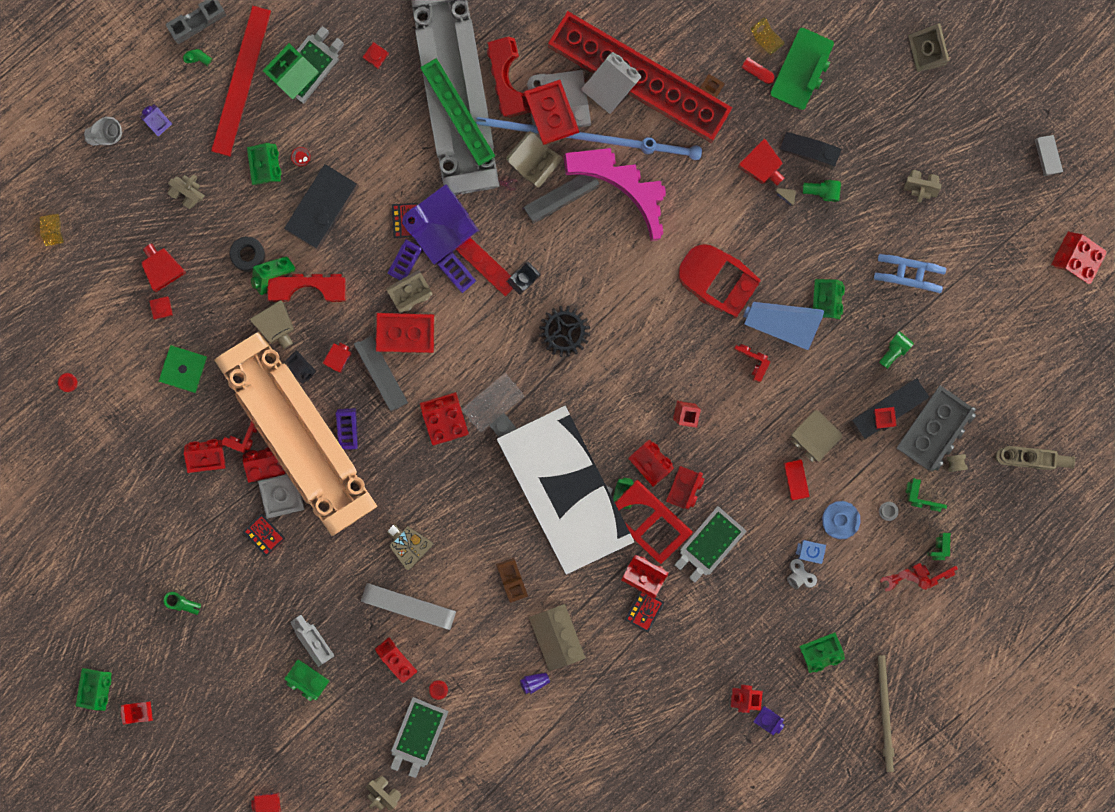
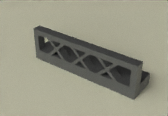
(560, 197)
(381, 374)

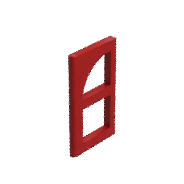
(639, 494)

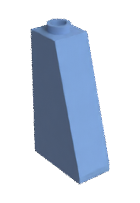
(785, 322)

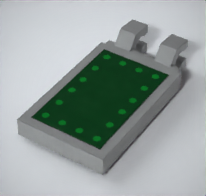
(320, 57)
(710, 543)
(418, 735)

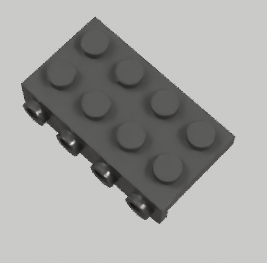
(936, 429)

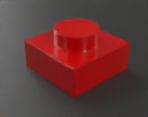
(375, 55)
(161, 308)
(885, 417)

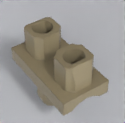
(187, 187)
(921, 187)
(388, 800)

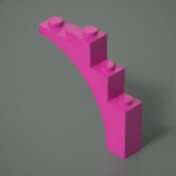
(644, 195)

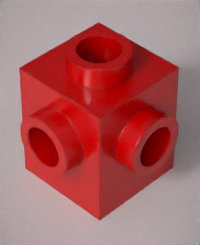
(746, 699)

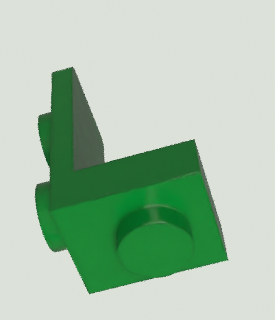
(269, 270)
(912, 489)

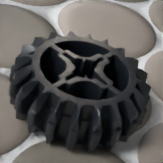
(557, 316)

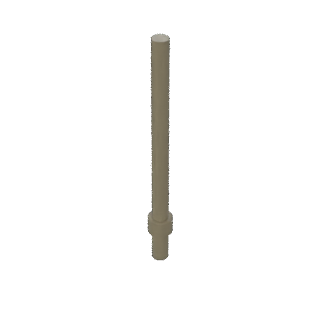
(888, 751)

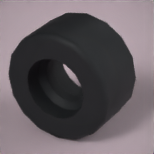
(241, 243)

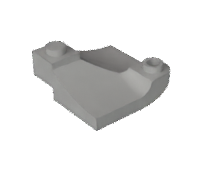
(572, 84)

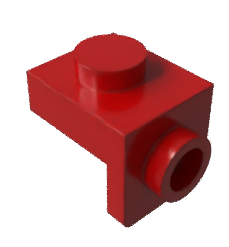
(136, 712)

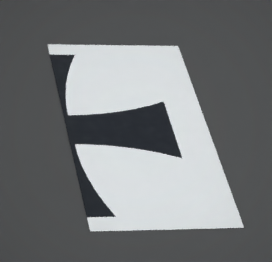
(565, 490)

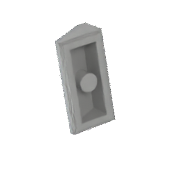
(1048, 155)

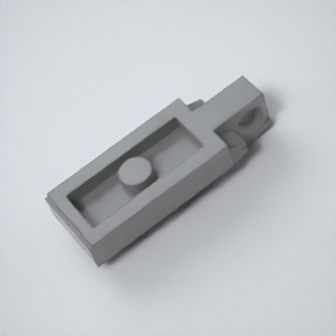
(312, 641)

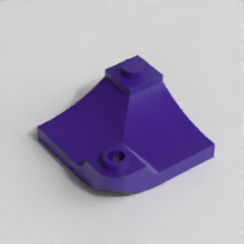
(440, 224)

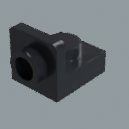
(523, 278)
(299, 367)

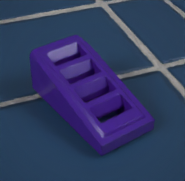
(412, 246)
(467, 284)
(347, 412)

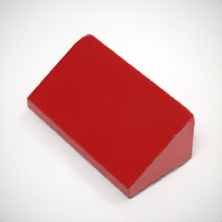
(796, 480)

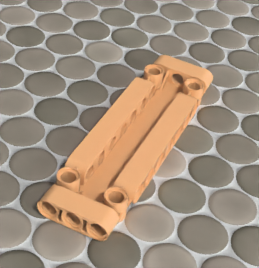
(295, 433)

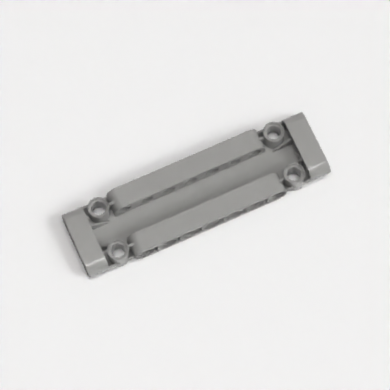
(453, 43)

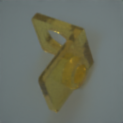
(767, 37)

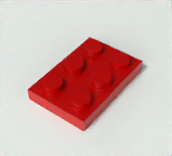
(551, 112)
(405, 333)

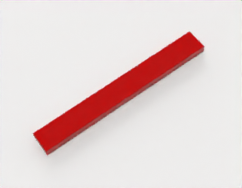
(241, 81)

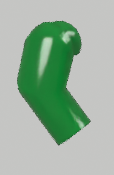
(195, 56)

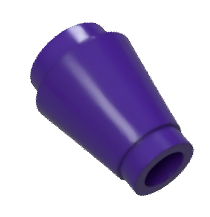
(534, 682)

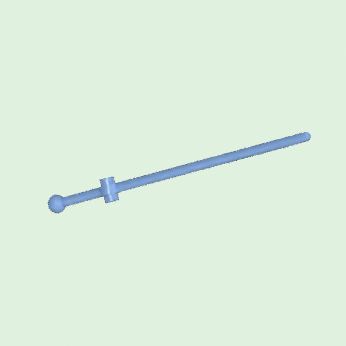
(693, 152)

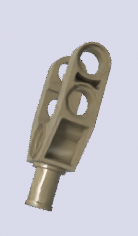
(1038, 458)

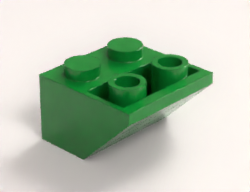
(290, 71)

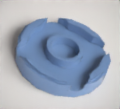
(841, 520)

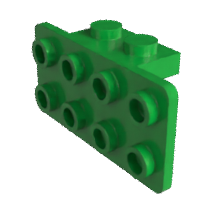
(802, 69)

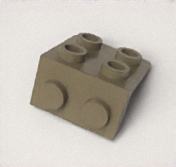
(533, 159)
(816, 436)

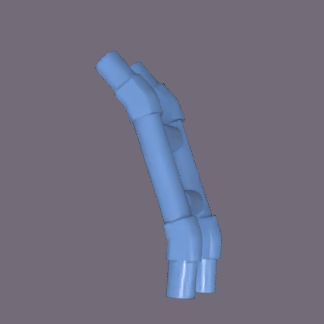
(921, 268)

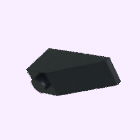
(811, 150)

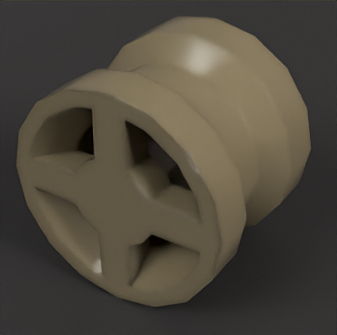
(957, 463)

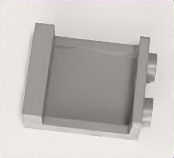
(611, 82)

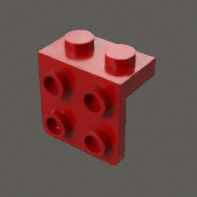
(1079, 256)

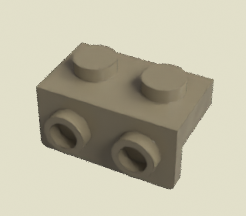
(409, 291)

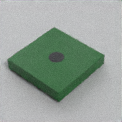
(183, 369)

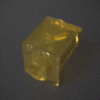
(51, 229)

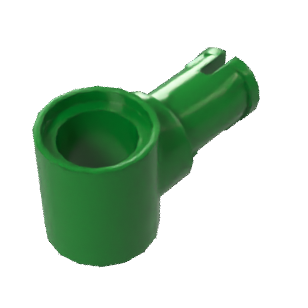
(828, 190)
(898, 346)
(182, 603)

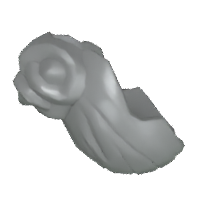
(103, 132)

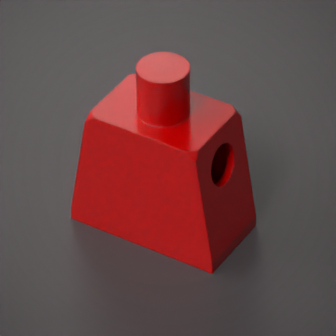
(763, 164)
(160, 268)

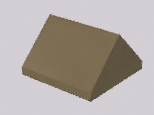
(929, 48)

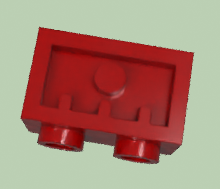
(204, 456)
(651, 462)

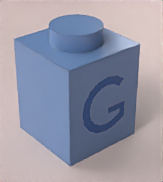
(811, 551)

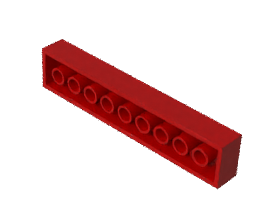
(656, 87)

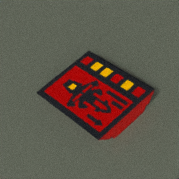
(398, 212)
(264, 535)
(644, 611)

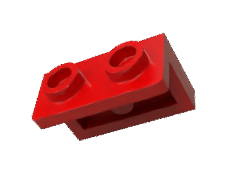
(261, 465)
(644, 576)

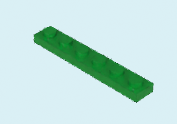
(457, 112)

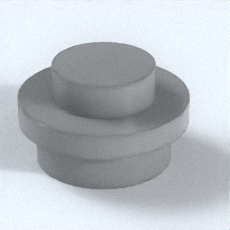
(888, 511)

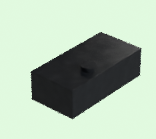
(321, 207)
(902, 401)

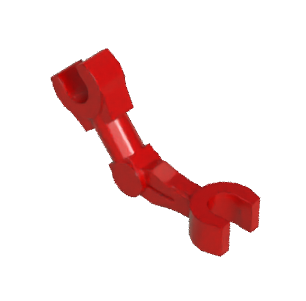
(893, 580)

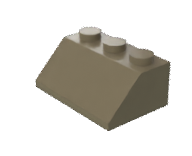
(557, 637)

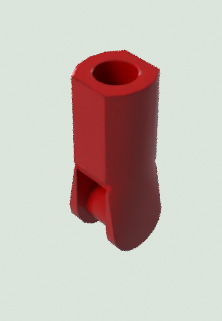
(758, 71)

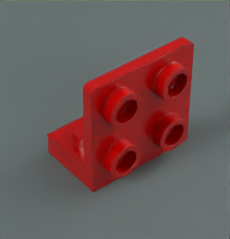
(444, 418)
(684, 488)

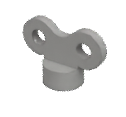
(800, 576)

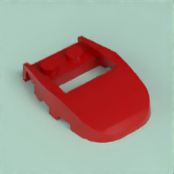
(701, 269)

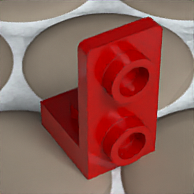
(759, 371)
(234, 442)
(922, 571)
(395, 660)

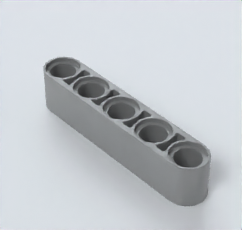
(408, 606)

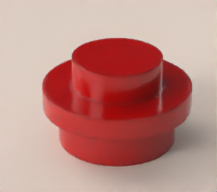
(438, 690)

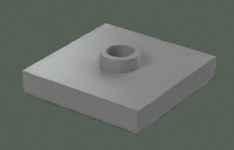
(280, 496)

